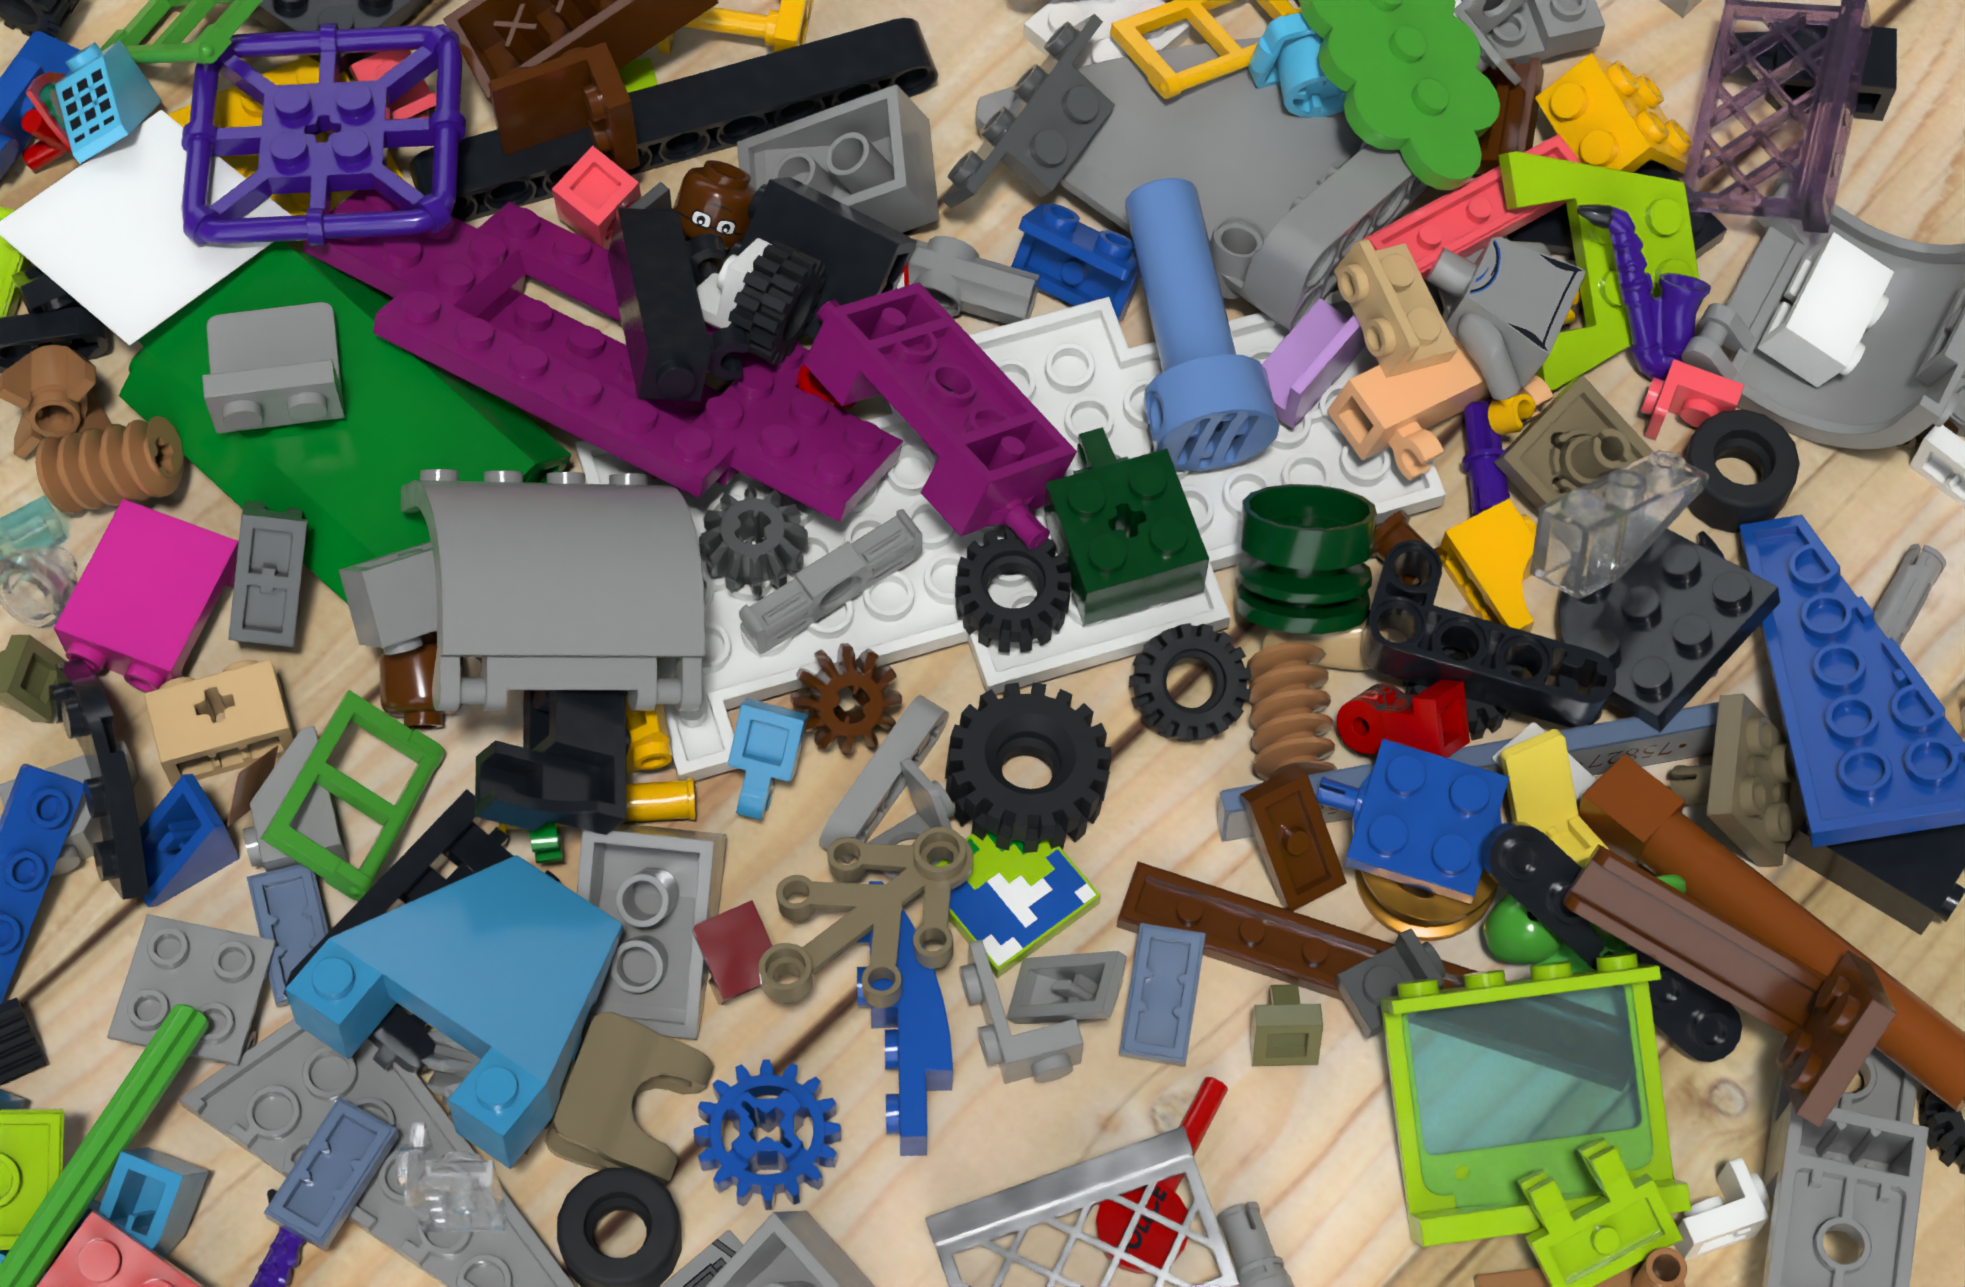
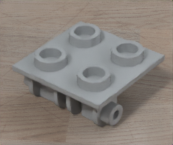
(198, 967)

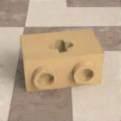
(196, 744)

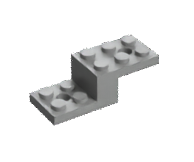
(1850, 1177)

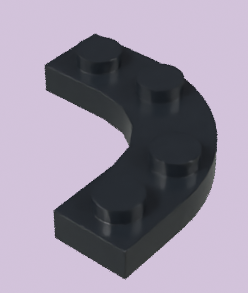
(109, 794)

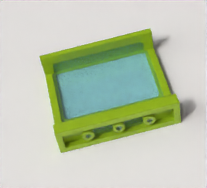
(1518, 1082)

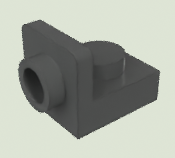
(1379, 975)

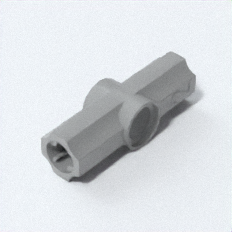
(972, 284)

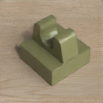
(25, 677)
(1286, 1030)

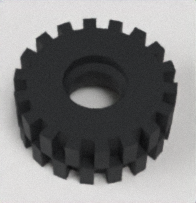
(1034, 728)

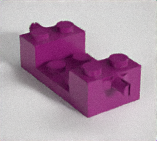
(987, 436)

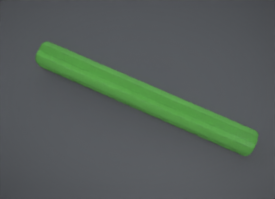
(101, 1147)

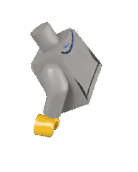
(1508, 316)

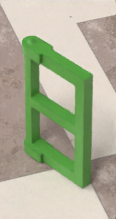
(169, 45)
(336, 871)

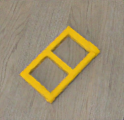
(1160, 75)

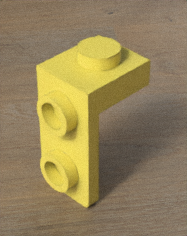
(1544, 793)

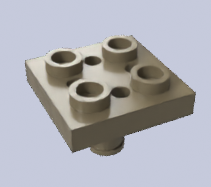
(1593, 445)
(1746, 782)

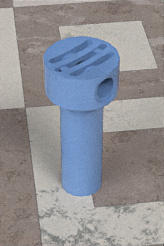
(1207, 400)

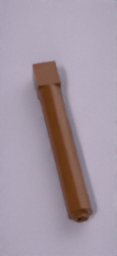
(1647, 827)

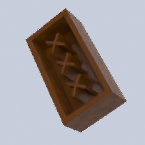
(531, 32)

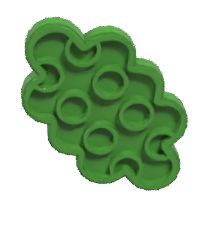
(1408, 81)

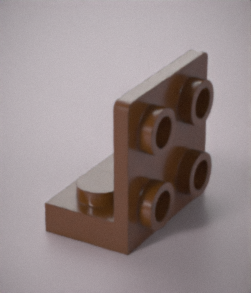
(563, 98)

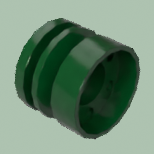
(1306, 558)

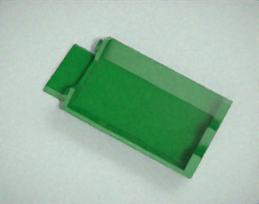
(341, 470)

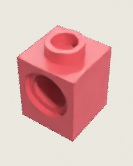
(592, 193)

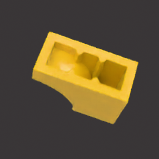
(1490, 560)

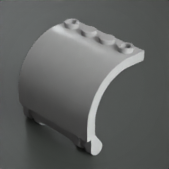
(1909, 355)
(562, 586)

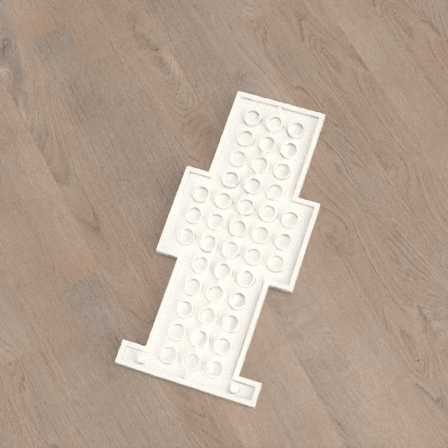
(1081, 380)

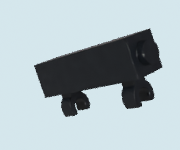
(661, 308)

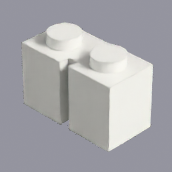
(1834, 300)

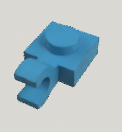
(768, 748)

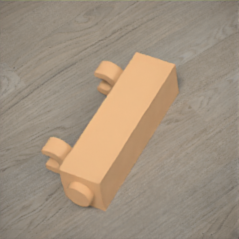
(1398, 409)

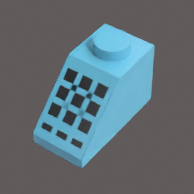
(103, 98)

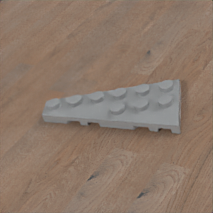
(283, 1096)

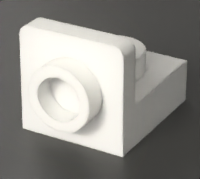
(720, 289)
(1718, 1225)

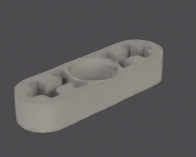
(882, 777)

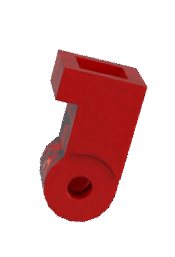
(1425, 721)

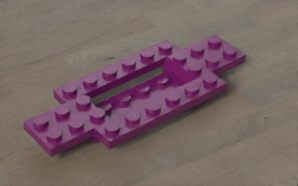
(466, 312)

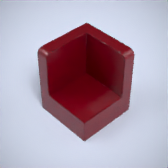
(732, 950)

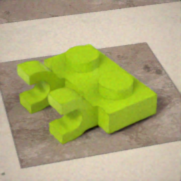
(1603, 1235)

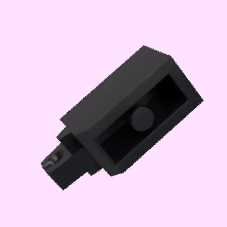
(1878, 78)

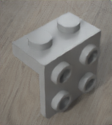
(273, 368)

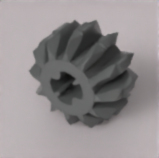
(757, 520)

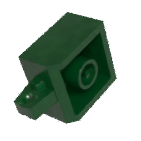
(1117, 500)

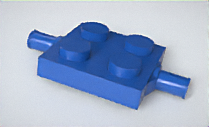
(1420, 819)

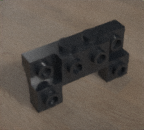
(567, 765)

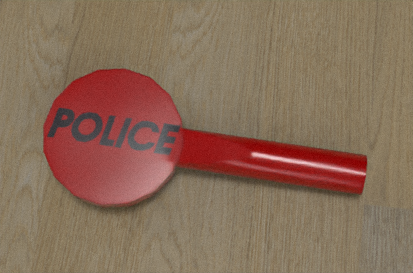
(1151, 1240)

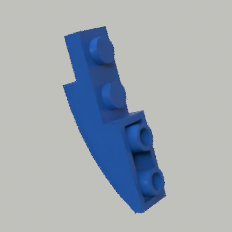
(917, 1047)

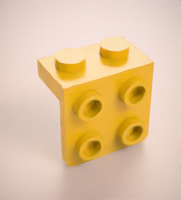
(1613, 117)

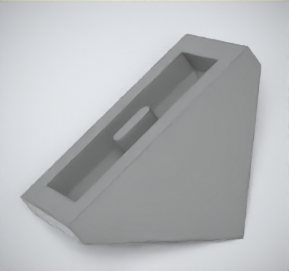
(1067, 987)

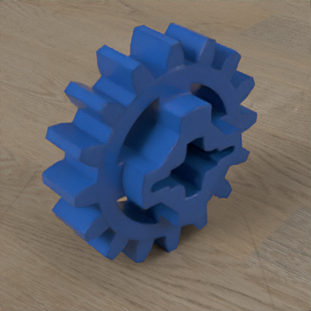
(787, 1155)

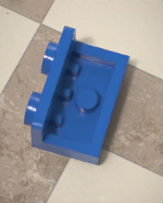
(1076, 259)

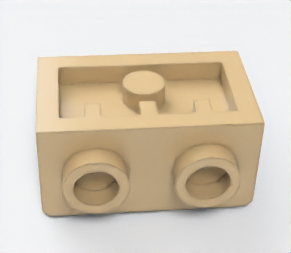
(1394, 308)

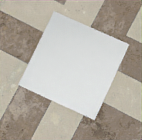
(118, 233)

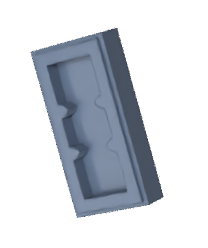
(291, 913)
(1162, 994)
(331, 1174)

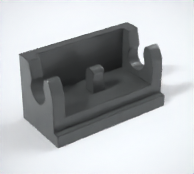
(267, 575)

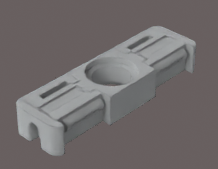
(831, 582)

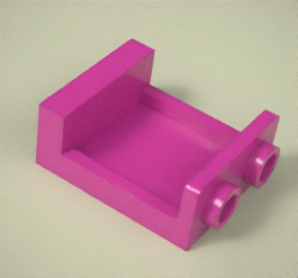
(146, 596)

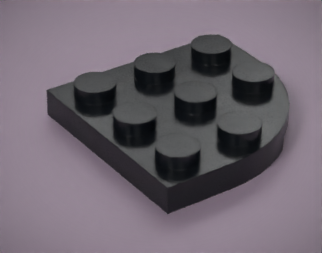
(1668, 624)

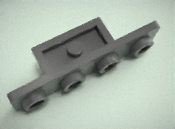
(1044, 125)

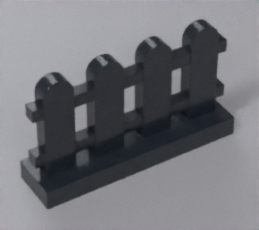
(414, 875)

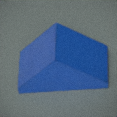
(183, 842)

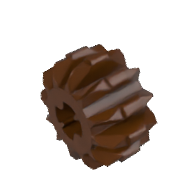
(868, 700)

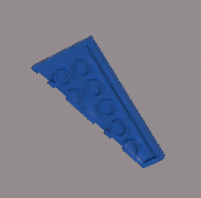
(1854, 709)

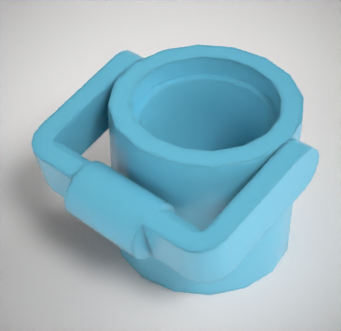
(1290, 58)

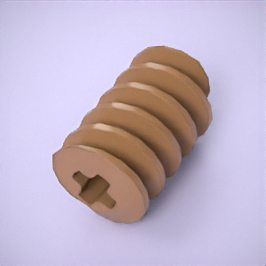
(110, 465)
(1286, 708)

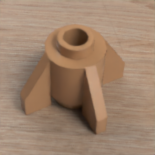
(54, 394)

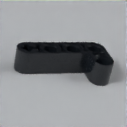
(1487, 645)

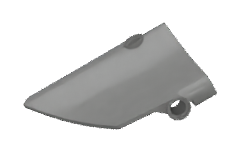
(1273, 187)

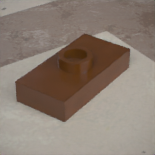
(1293, 838)

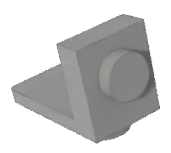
(1041, 1053)

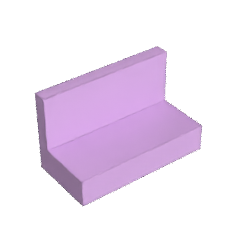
(1311, 360)

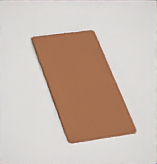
(249, 782)

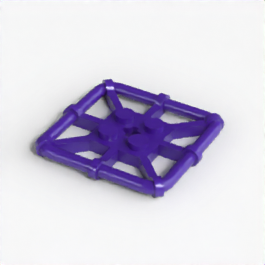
(349, 159)

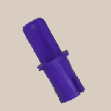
(1486, 479)

